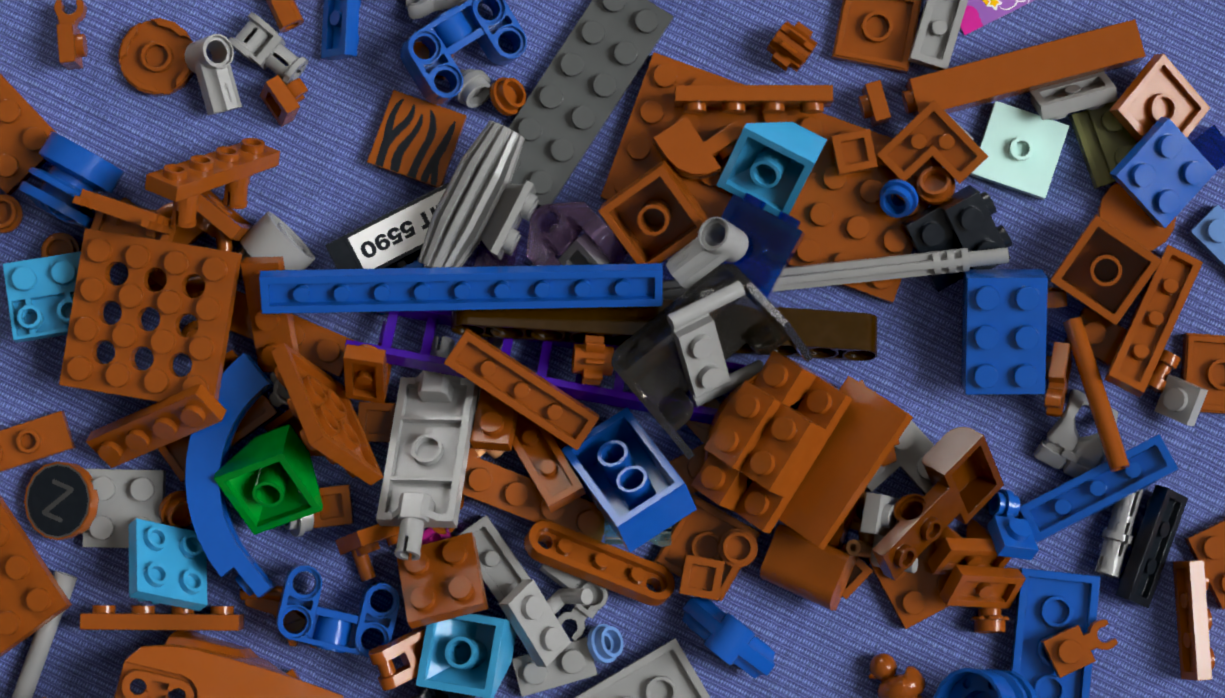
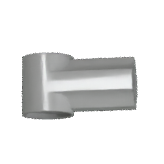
(214, 76)
(715, 243)

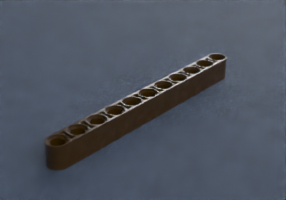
(824, 332)

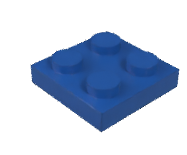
(1163, 172)

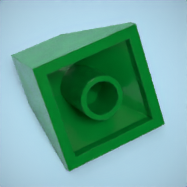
(271, 480)

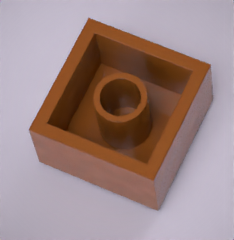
(654, 215)
(1105, 269)

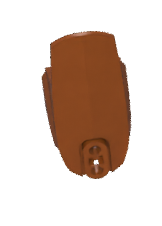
(209, 670)

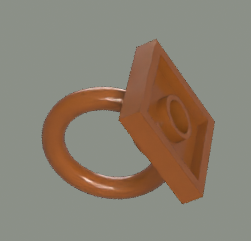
(216, 221)

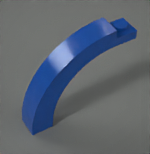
(207, 453)

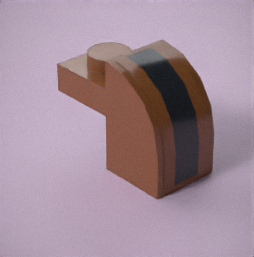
(689, 154)

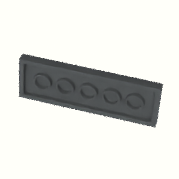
(583, 89)

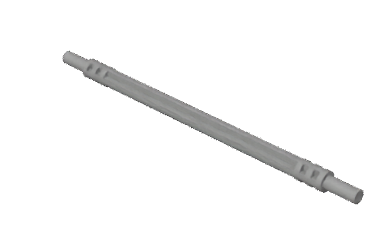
(873, 269)

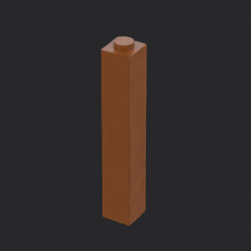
(1026, 69)

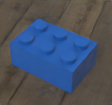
(1004, 331)
(630, 480)

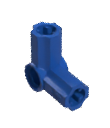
(728, 637)

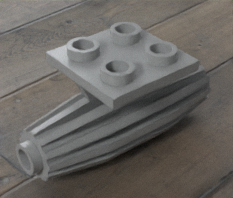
(480, 202)

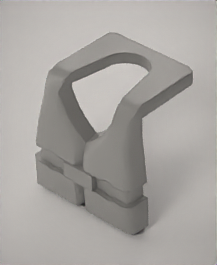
(1064, 445)

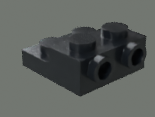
(957, 224)

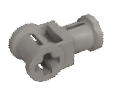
(263, 46)

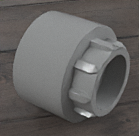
(274, 239)

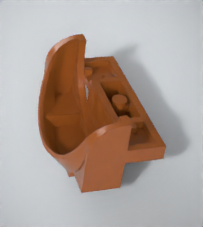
(768, 440)

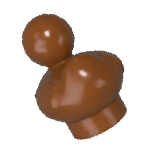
(905, 685)

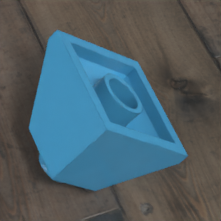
(772, 163)
(466, 655)

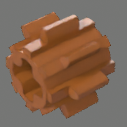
(791, 46)

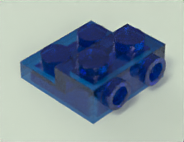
(769, 237)

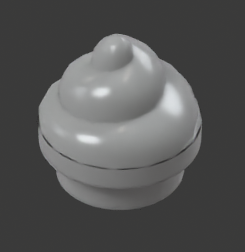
(475, 88)

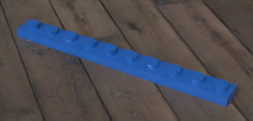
(461, 288)

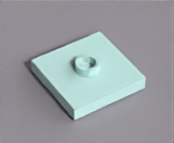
(1020, 150)

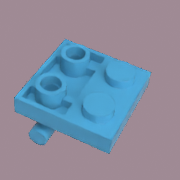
(41, 295)

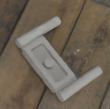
(701, 348)

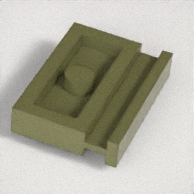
(1101, 142)

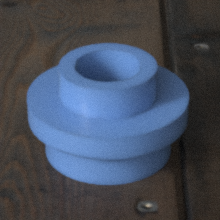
(604, 643)

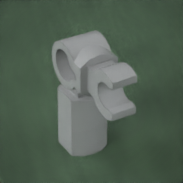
(580, 611)

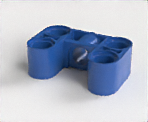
(451, 33)
(331, 628)

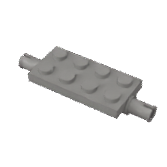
(427, 454)

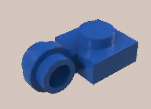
(1009, 534)

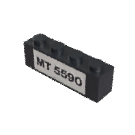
(388, 240)

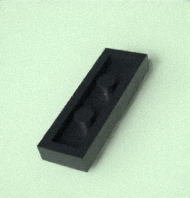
(1151, 546)

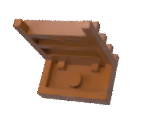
(126, 218)

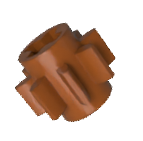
(592, 360)

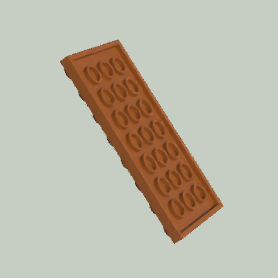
(835, 212)

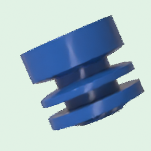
(71, 171)
(984, 684)

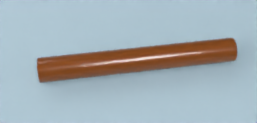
(1096, 394)

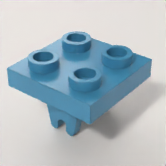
(166, 565)

